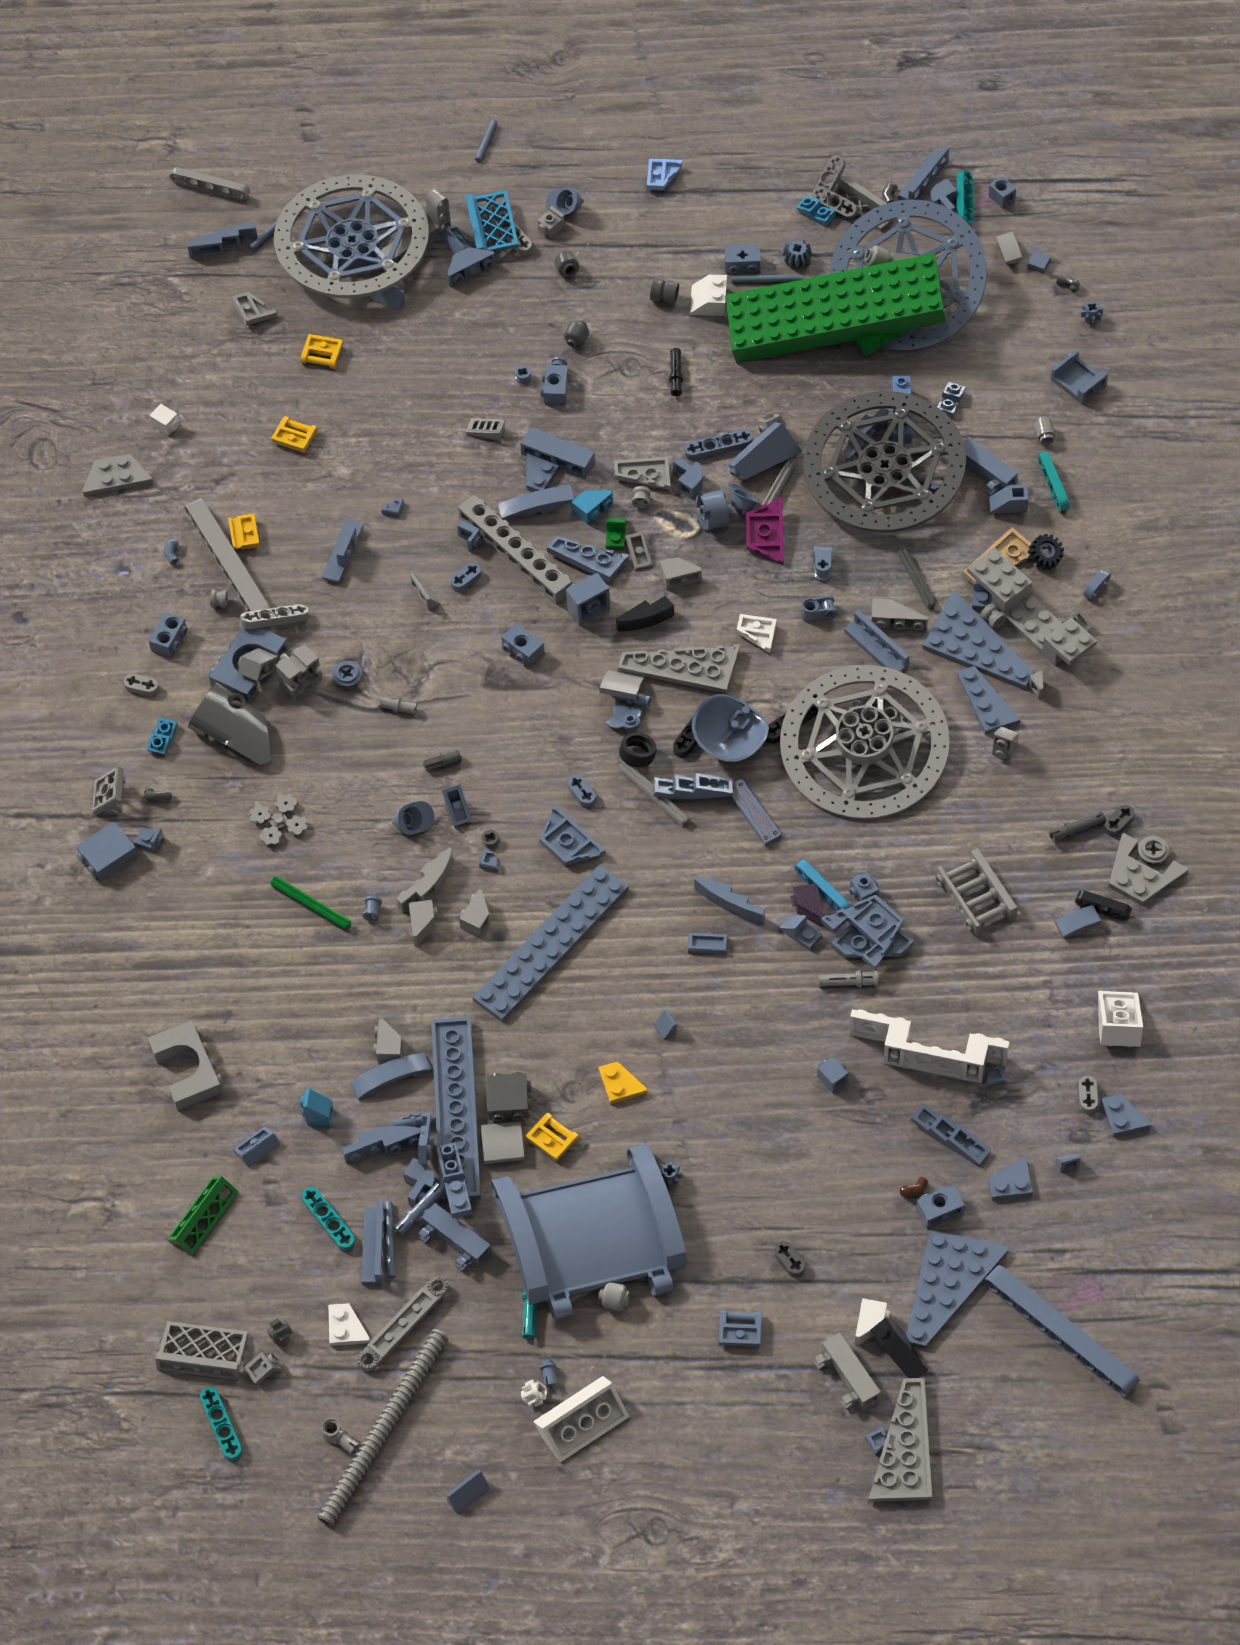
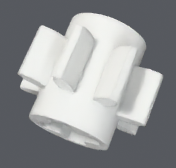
(534, 1393)

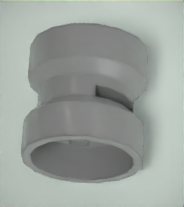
(993, 616)

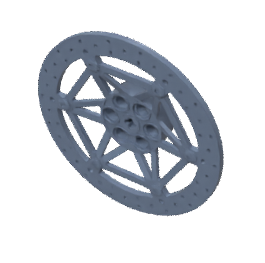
(942, 216)

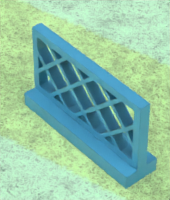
(476, 221)

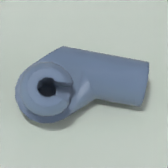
(170, 545)

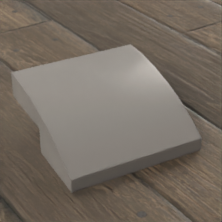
(621, 684)
(502, 1142)

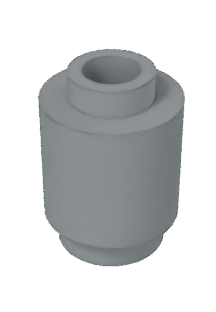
(1044, 430)

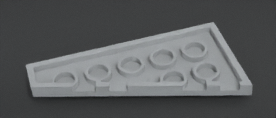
(905, 1458)

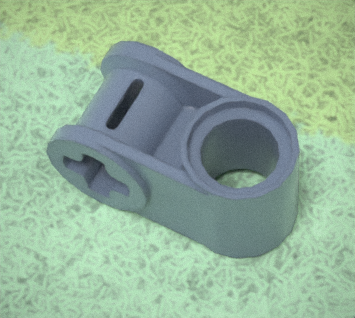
(822, 563)
(820, 609)

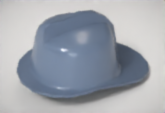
(564, 200)
(742, 499)
(414, 818)

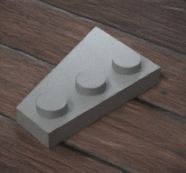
(645, 471)

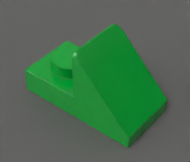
(616, 533)

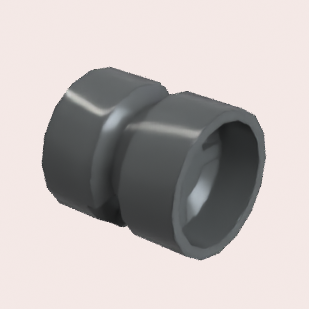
(667, 291)

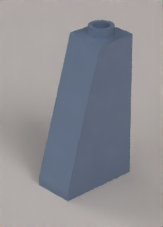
(764, 452)

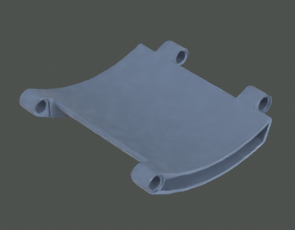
(593, 1232)

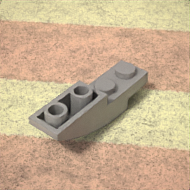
(432, 878)

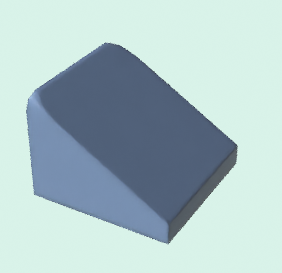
(666, 1025)
(1068, 1162)

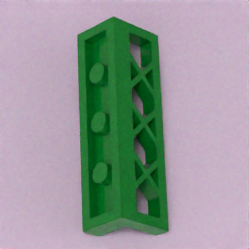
(196, 1212)

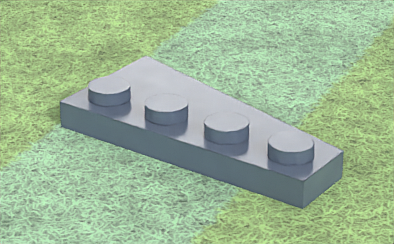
(588, 557)

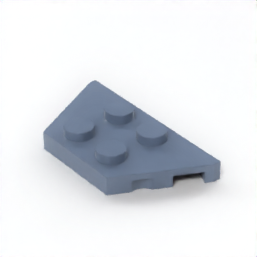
(568, 840)

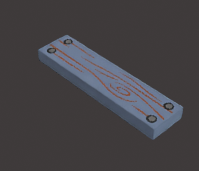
(754, 813)

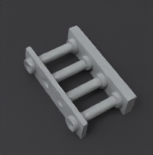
(986, 876)

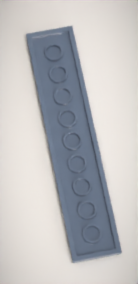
(550, 943)
(456, 1097)

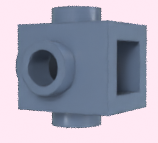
(863, 887)

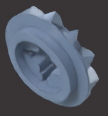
(344, 668)

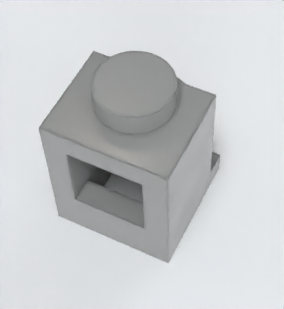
(551, 222)

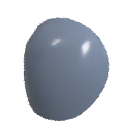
(728, 728)

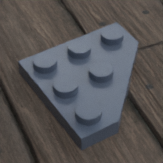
(854, 944)

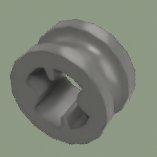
(489, 834)

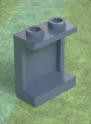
(1078, 378)

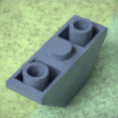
(468, 264)

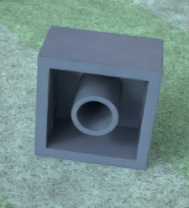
(588, 598)

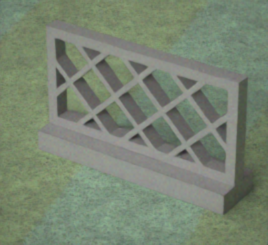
(198, 1363)

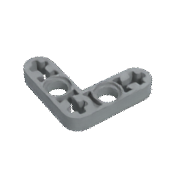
(827, 189)

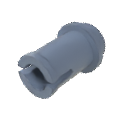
(548, 1368)

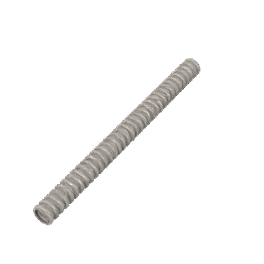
(382, 1427)

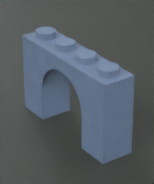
(247, 641)

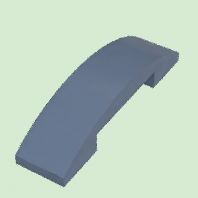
(390, 1072)

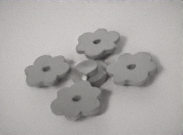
(278, 820)

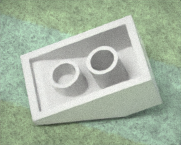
(1119, 1019)

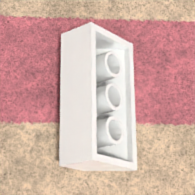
(581, 1418)

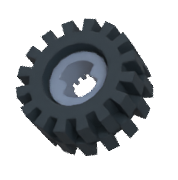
(1049, 560)

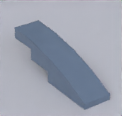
(226, 238)
(537, 501)
(699, 787)
(722, 895)
(950, 1135)

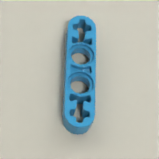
(825, 890)

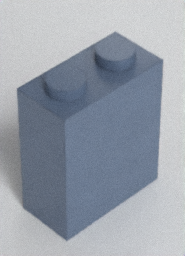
(106, 851)

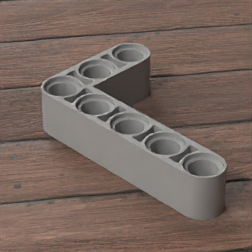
(437, 216)

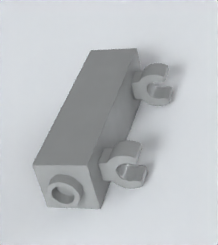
(850, 1370)

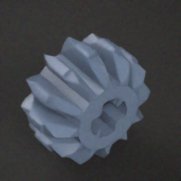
(797, 253)

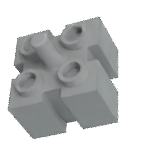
(298, 671)

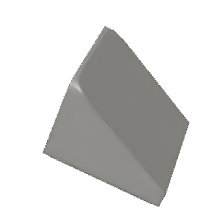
(1036, 684)

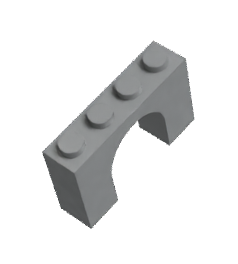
(186, 1040)

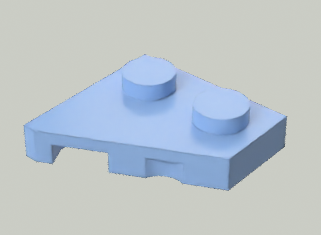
(661, 173)

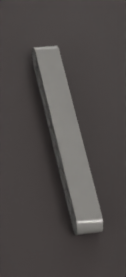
(225, 556)

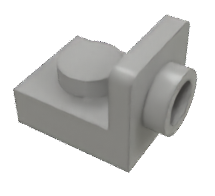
(1079, 617)
(262, 1366)

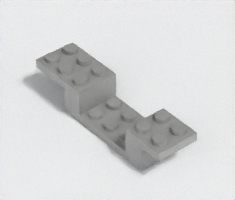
(1034, 622)

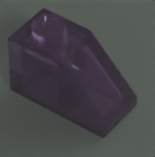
(808, 903)

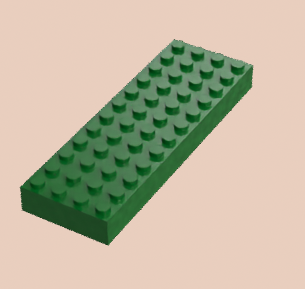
(835, 308)

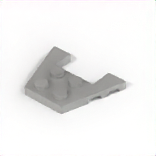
(1138, 880)

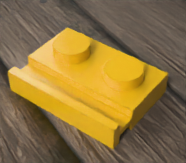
(244, 532)

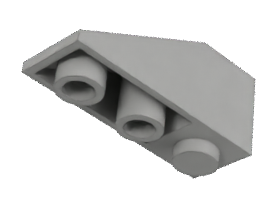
(894, 615)

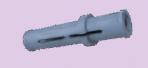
(412, 1216)

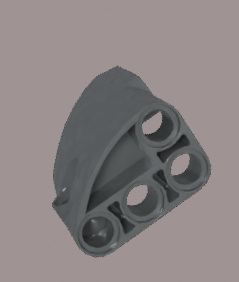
(238, 729)

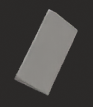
(424, 591)

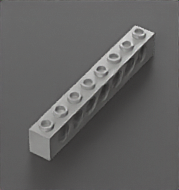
(515, 549)

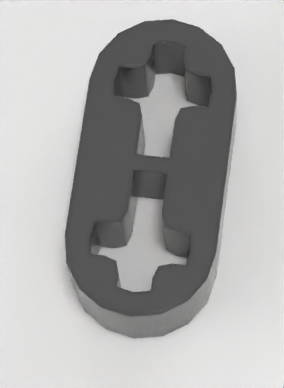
(1121, 822)
(793, 1257)

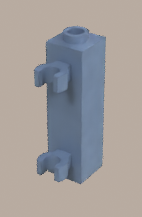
(989, 467)
(456, 1235)

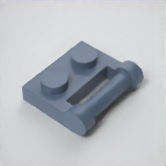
(740, 1334)

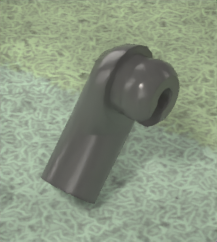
(887, 191)
(1064, 279)

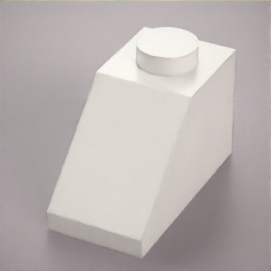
(870, 1315)

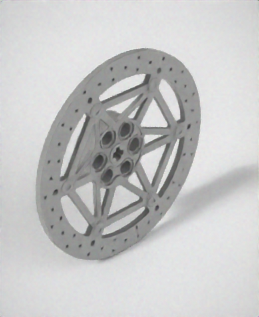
(853, 675)

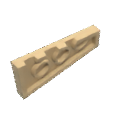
(1011, 546)

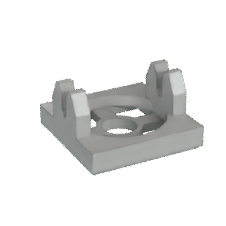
(114, 782)

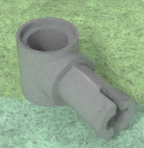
(339, 1437)

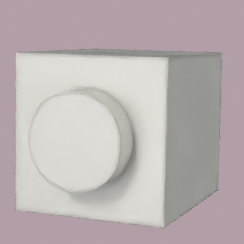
(164, 420)

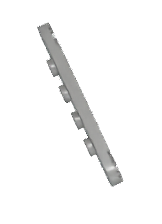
(402, 1323)

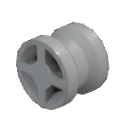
(641, 497)
(219, 598)

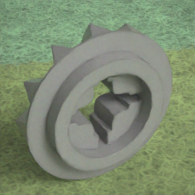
(1160, 846)

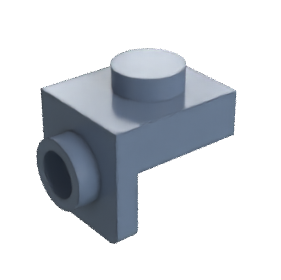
(470, 533)

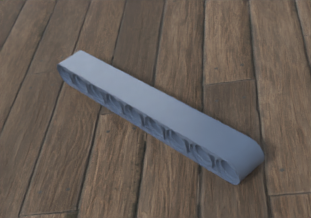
(1062, 1331)

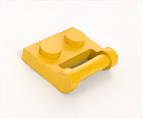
(322, 346)
(292, 438)
(548, 1141)

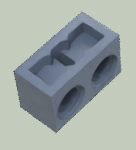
(165, 633)

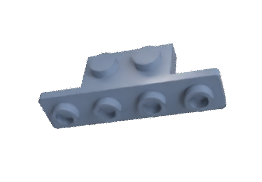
(342, 551)

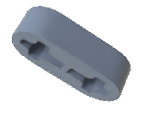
(465, 577)
(1097, 584)
(584, 789)

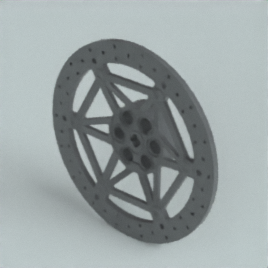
(891, 463)

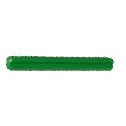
(310, 903)

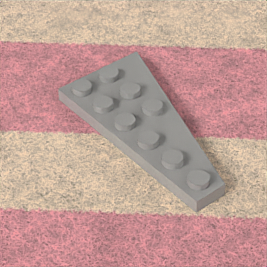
(688, 666)

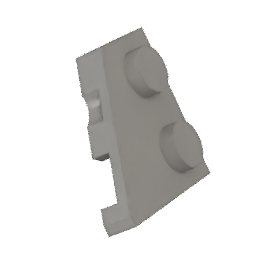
(252, 309)

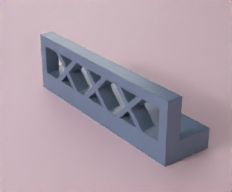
(925, 175)
(876, 643)
(373, 1244)

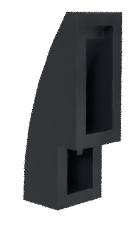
(645, 615)

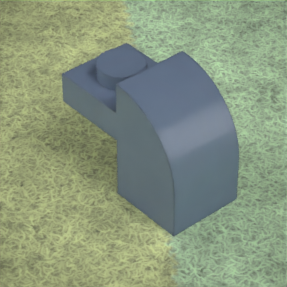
(944, 194)
(690, 478)
(421, 1178)

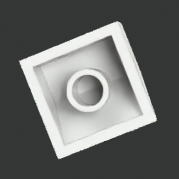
(709, 296)

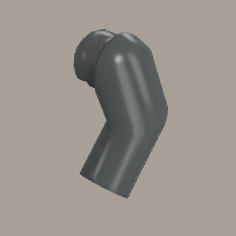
(151, 795)

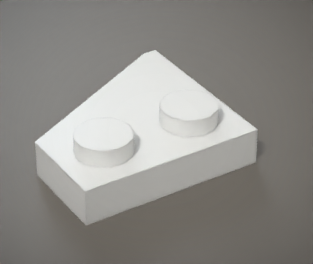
(757, 630)
(345, 1326)

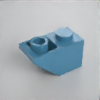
(591, 504)
(316, 1108)

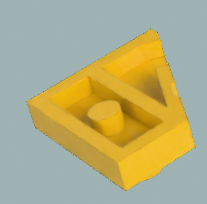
(620, 1083)

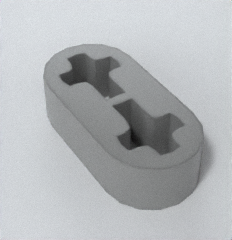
(141, 685)
(1092, 1094)

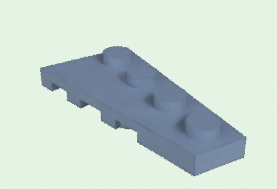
(986, 702)

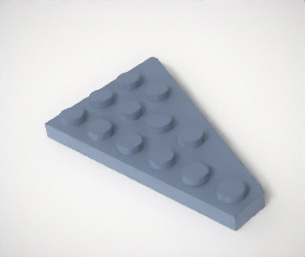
(970, 641)
(948, 1276)

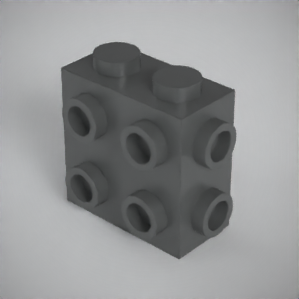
(508, 1096)

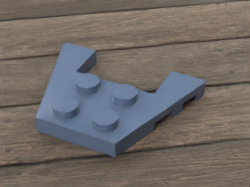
(874, 921)

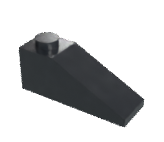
(899, 1348)

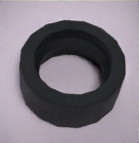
(635, 759)

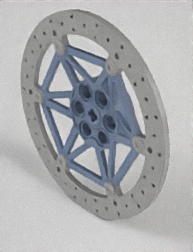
(353, 241)

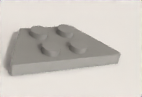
(114, 475)

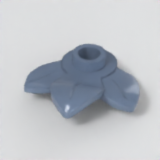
(625, 718)

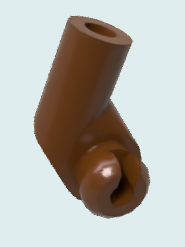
(914, 1191)

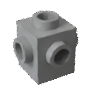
(768, 419)

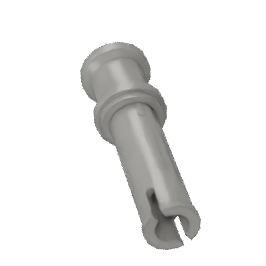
(859, 979)

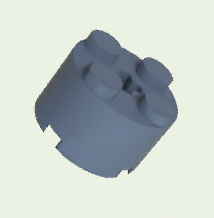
(713, 510)

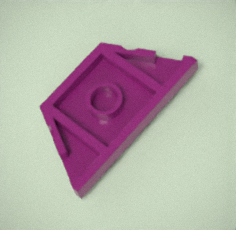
(765, 531)

